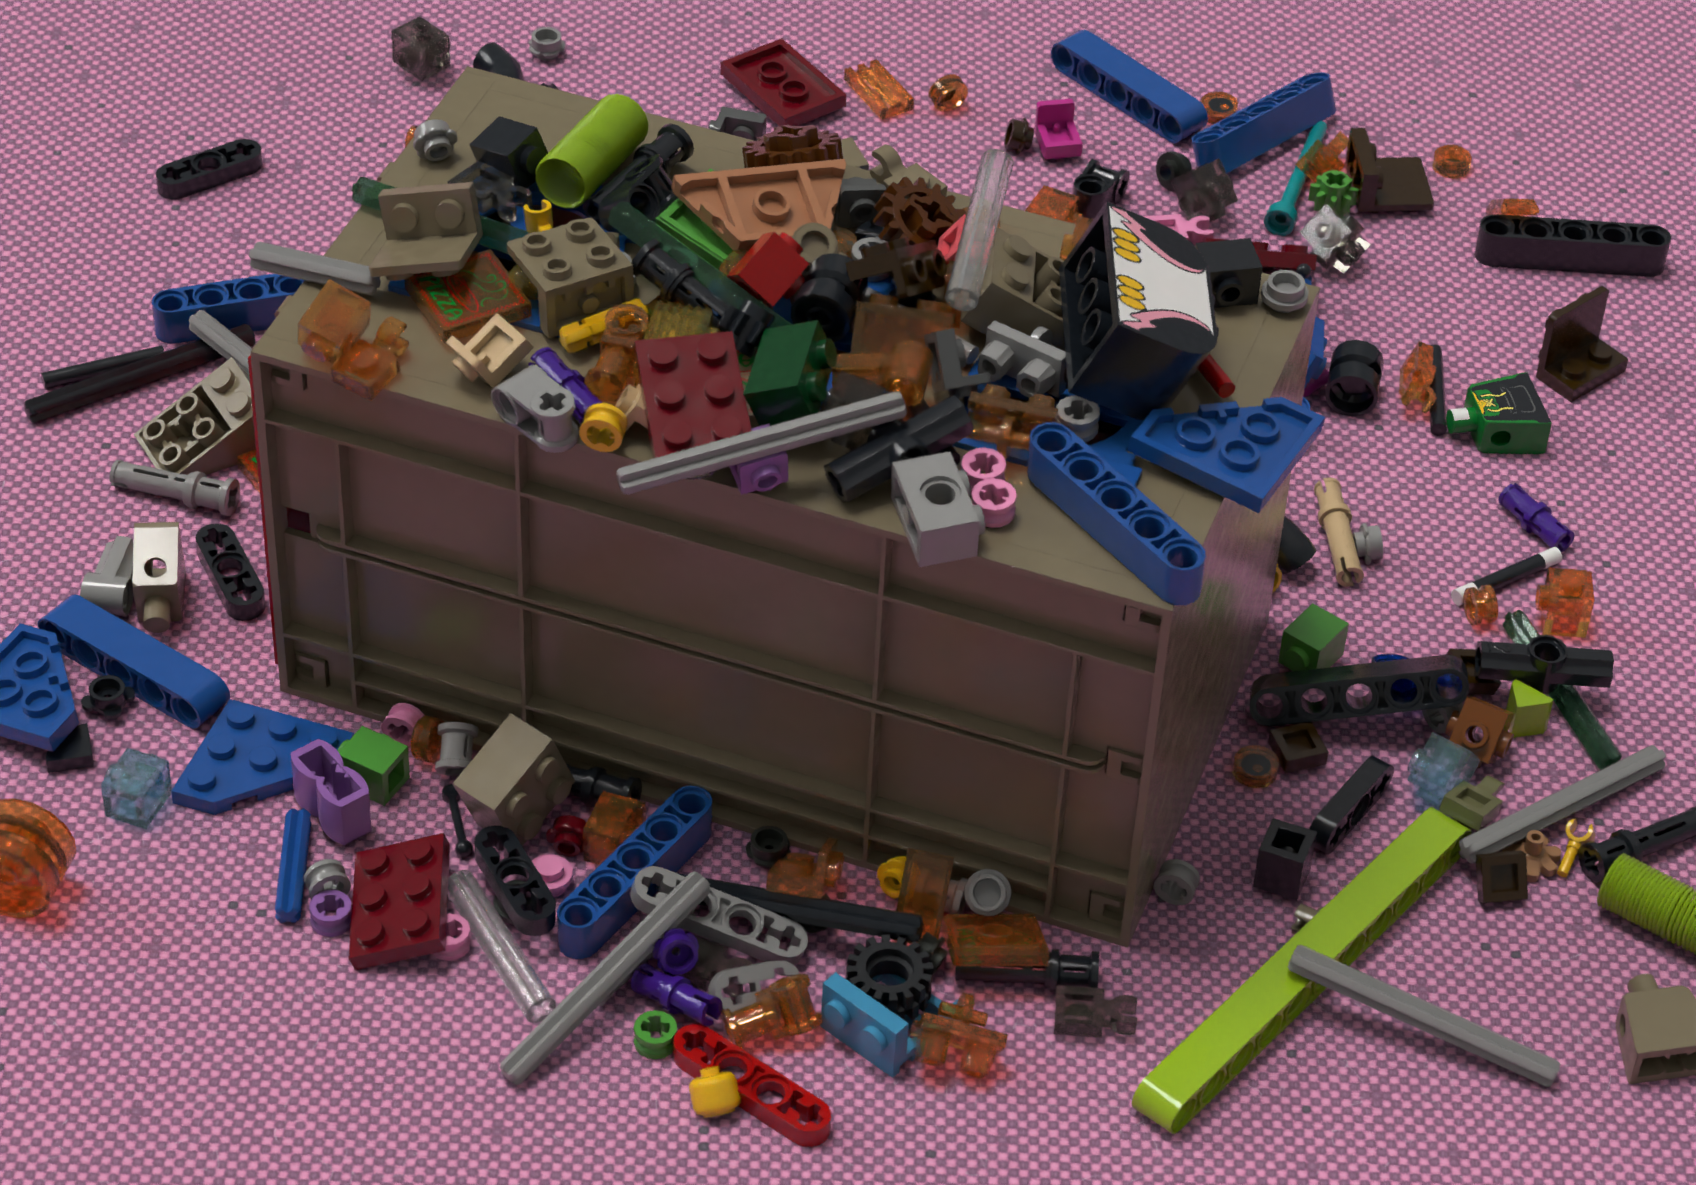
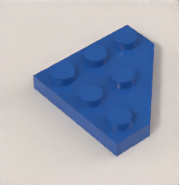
(1230, 448)
(35, 689)
(247, 757)

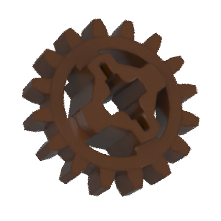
(792, 145)
(915, 212)

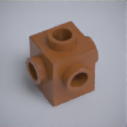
(1493, 722)

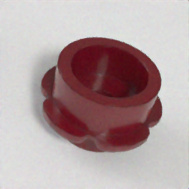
(567, 835)

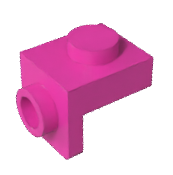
(1056, 129)

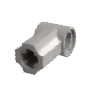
(112, 581)

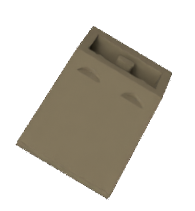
(1019, 290)
(204, 425)

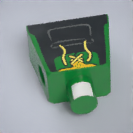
(1503, 416)

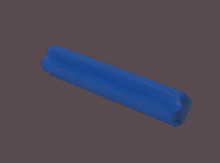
(293, 865)

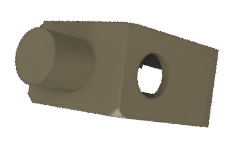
(158, 590)
(1656, 1031)

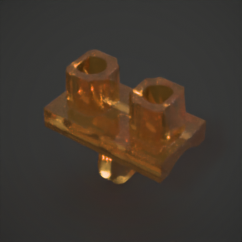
(1007, 420)
(938, 1032)

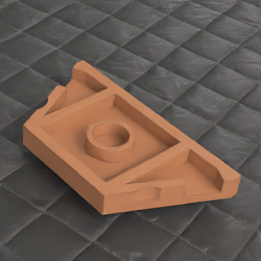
(762, 199)

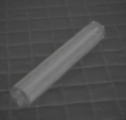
(979, 230)
(500, 947)

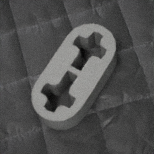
(748, 974)

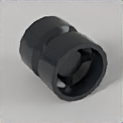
(829, 296)
(1354, 378)

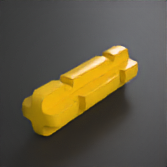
(576, 336)

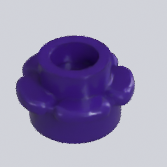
(681, 961)

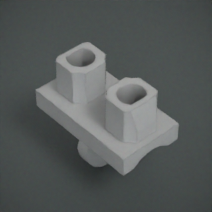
(1024, 357)

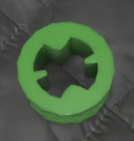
(654, 1047)

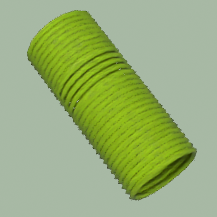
(592, 151)
(1650, 900)

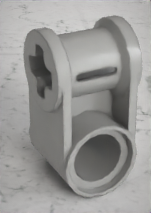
(538, 409)

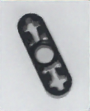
(185, 175)
(229, 586)
(1351, 803)
(515, 898)

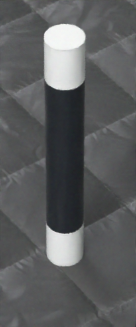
(1512, 573)

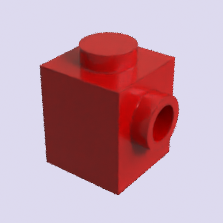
(771, 268)

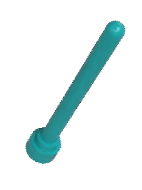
(1282, 214)

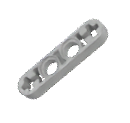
(716, 924)

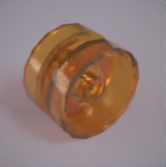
(33, 857)

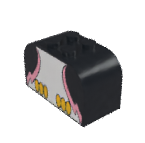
(1134, 313)

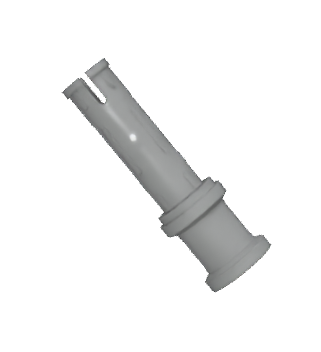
(193, 489)

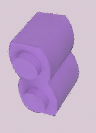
(331, 791)

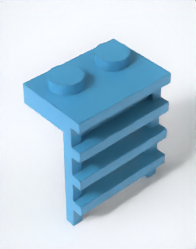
(869, 1025)

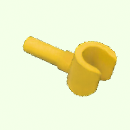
(539, 220)
(1573, 846)

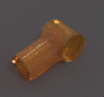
(901, 370)

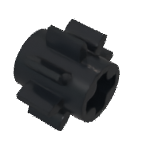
(747, 325)

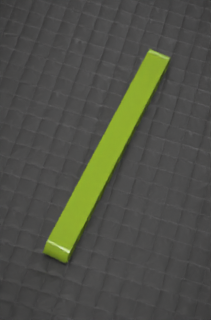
(1277, 996)

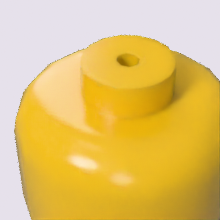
(714, 1092)

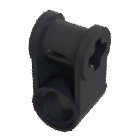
(1097, 186)
(644, 187)

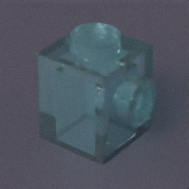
(1440, 768)
(136, 788)

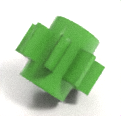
(1334, 190)

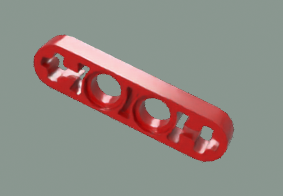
(756, 1080)

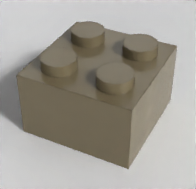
(515, 779)

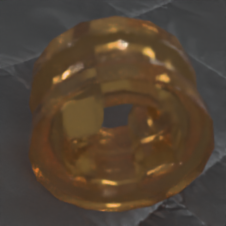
(1480, 605)

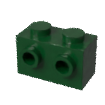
(790, 373)

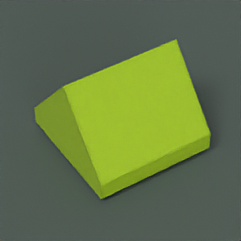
(1530, 709)

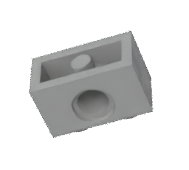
(936, 509)

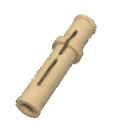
(1335, 520)

